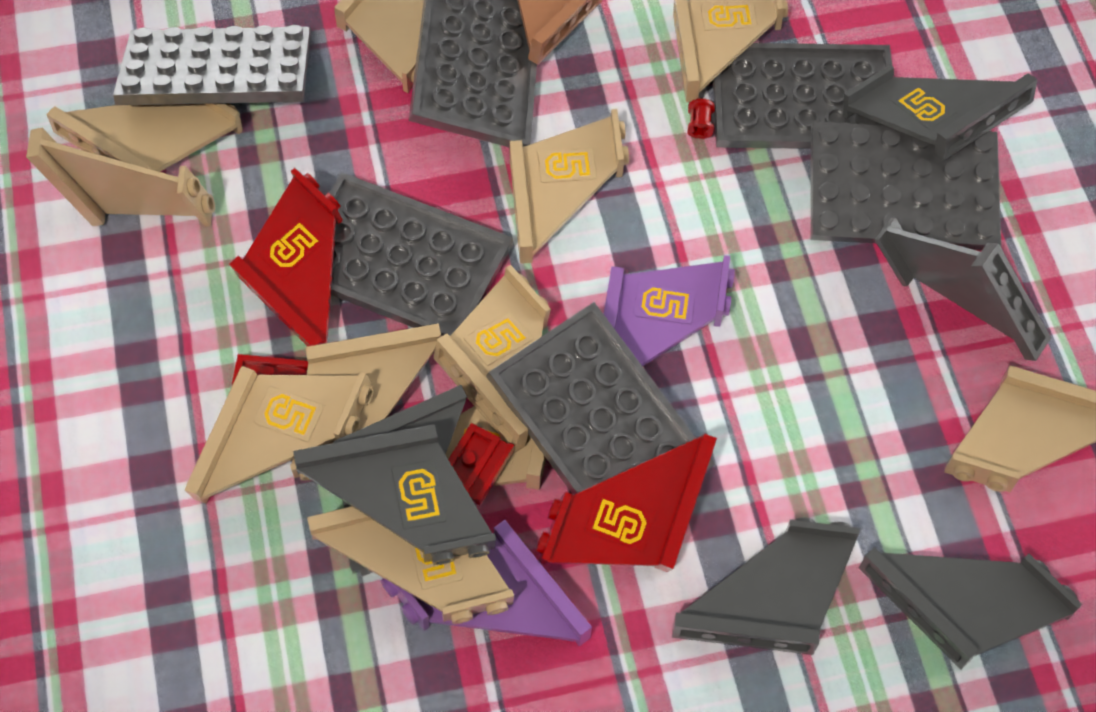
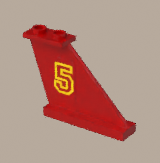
(293, 259)
(631, 516)

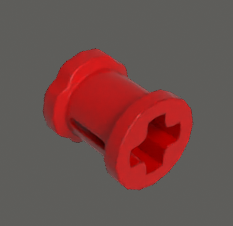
(700, 118)

